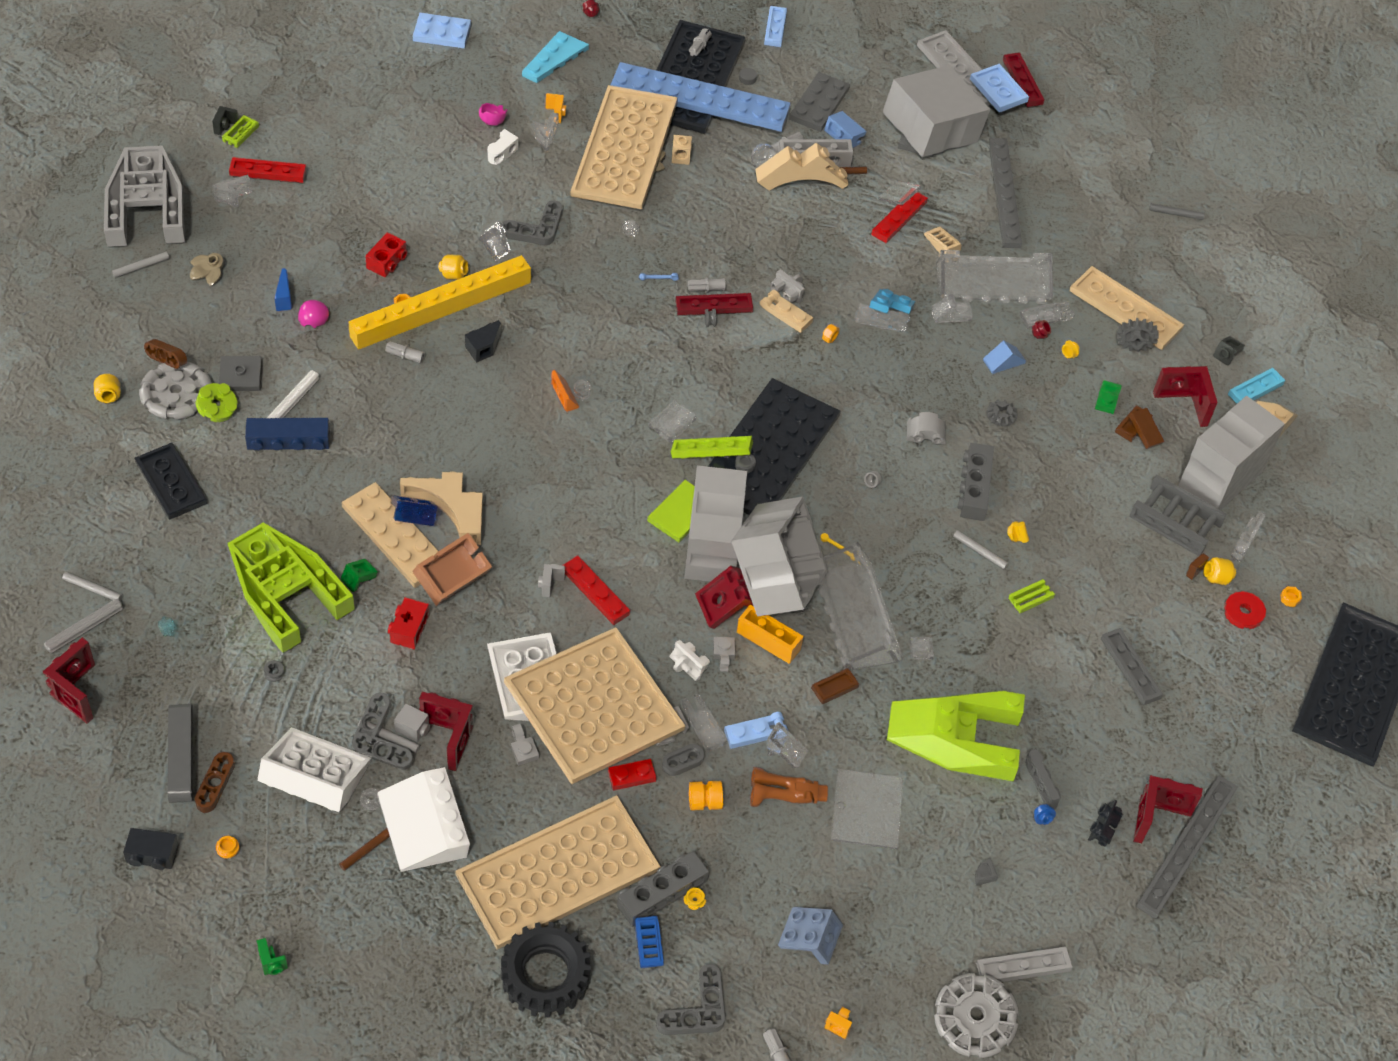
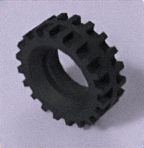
(541, 941)

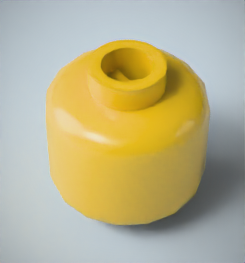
(453, 267)
(107, 388)
(1219, 571)

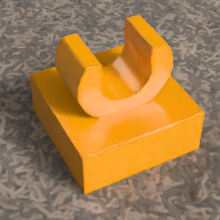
(839, 1023)

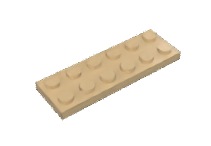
(1124, 304)
(396, 539)

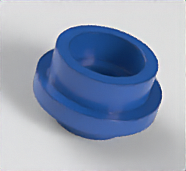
(1044, 814)

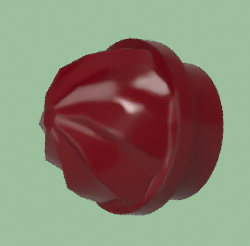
(590, 8)
(1041, 329)

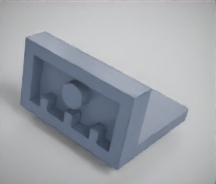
(812, 931)

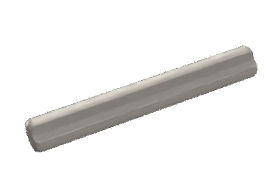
(83, 626)

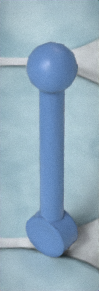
(674, 276)

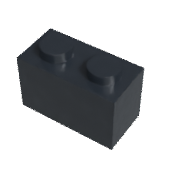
(150, 848)

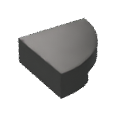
(985, 873)

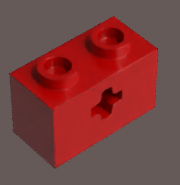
(409, 623)

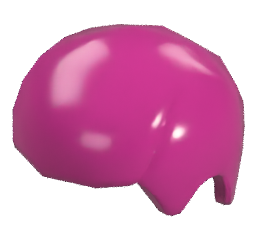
(492, 114)
(313, 313)

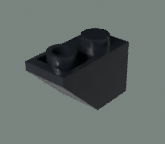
(483, 341)

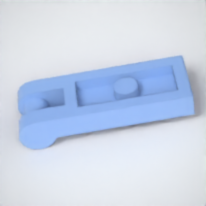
(752, 730)

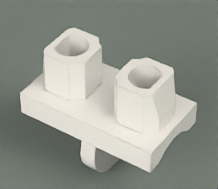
(687, 660)

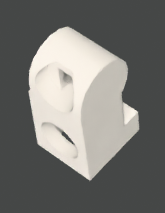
(502, 148)

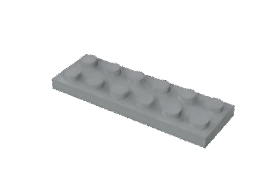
(945, 51)

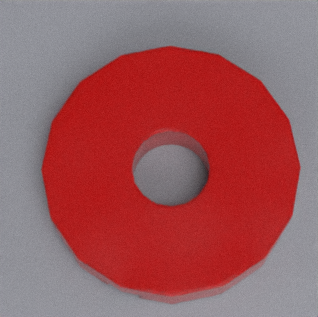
(1251, 603)

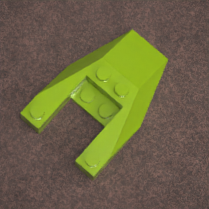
(275, 567)
(945, 731)

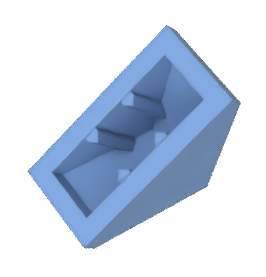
(1003, 358)

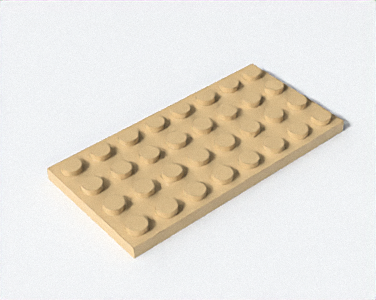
(624, 147)
(557, 871)

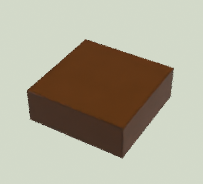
(1197, 566)

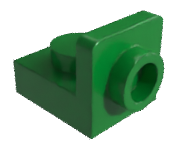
(1108, 397)
(357, 572)
(267, 956)

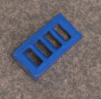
(282, 295)
(647, 927)

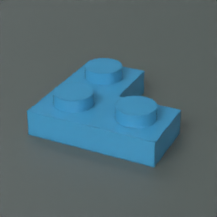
(885, 300)

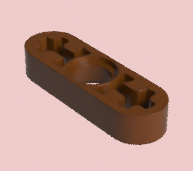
(165, 353)
(214, 772)

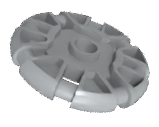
(163, 387)
(967, 1025)

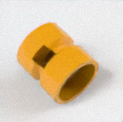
(705, 795)

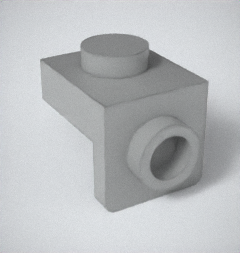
(550, 573)

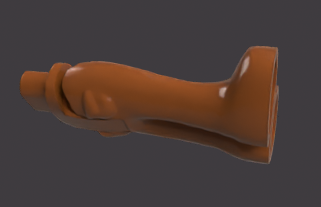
(797, 789)

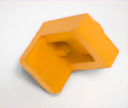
(556, 103)

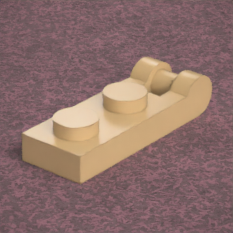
(786, 311)

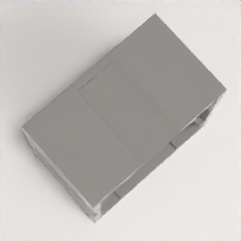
(936, 110)
(1231, 453)
(714, 521)
(779, 556)

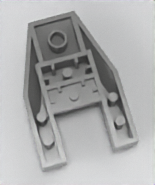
(143, 179)

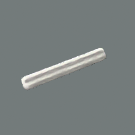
(295, 395)

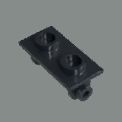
(1108, 815)

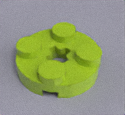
(220, 392)

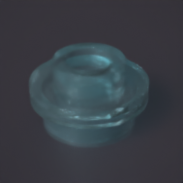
(166, 626)

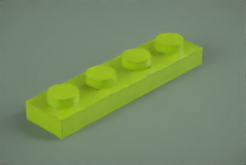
(712, 447)

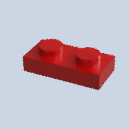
(631, 774)

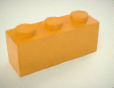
(770, 634)

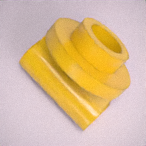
(1018, 532)

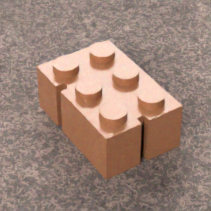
(451, 569)

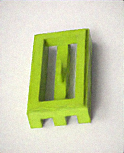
(243, 131)
(1040, 588)

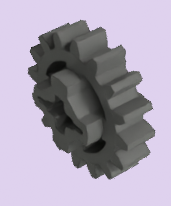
(1137, 334)

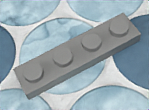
(1026, 964)

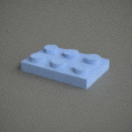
(441, 30)
(999, 88)

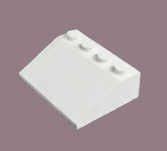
(512, 656)
(313, 769)
(424, 820)

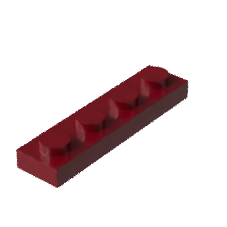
(1023, 77)
(720, 302)

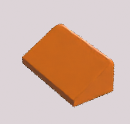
(563, 392)

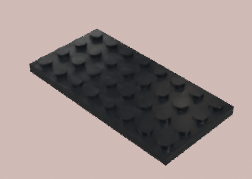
(711, 65)
(784, 434)
(1353, 686)

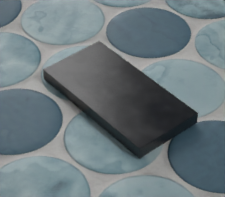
(170, 481)

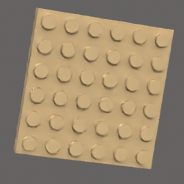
(594, 705)

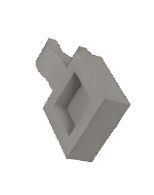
(724, 650)
(523, 748)

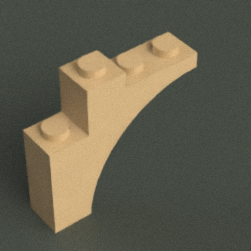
(792, 166)
(448, 495)

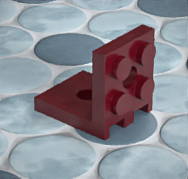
(1191, 382)
(734, 596)
(65, 672)
(450, 715)
(1167, 796)

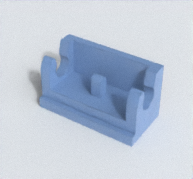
(843, 127)

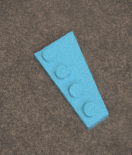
(554, 55)

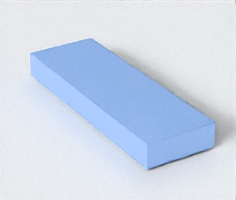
(775, 26)

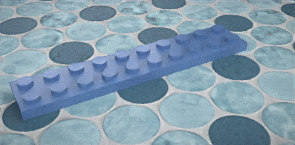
(705, 96)

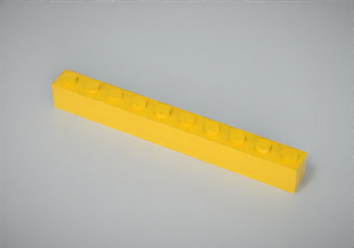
(439, 302)

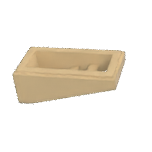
(953, 244)

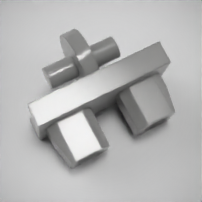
(790, 285)

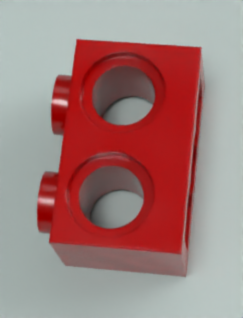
(386, 254)

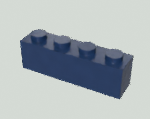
(287, 433)

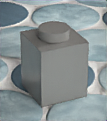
(412, 723)

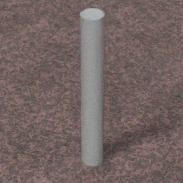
(140, 264)
(980, 549)
(91, 586)
(395, 738)

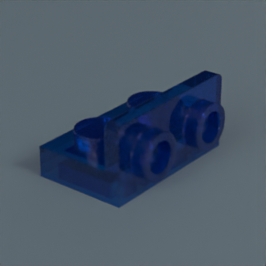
(414, 510)

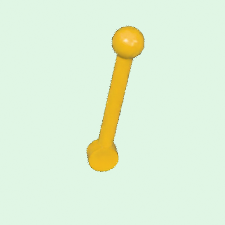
(825, 538)

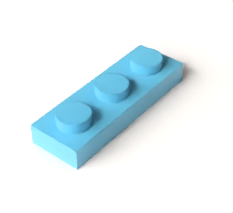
(1257, 386)

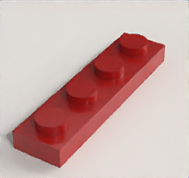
(267, 169)
(898, 217)
(596, 590)

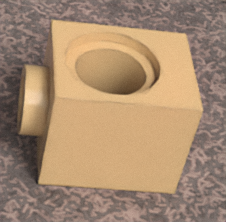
(681, 149)

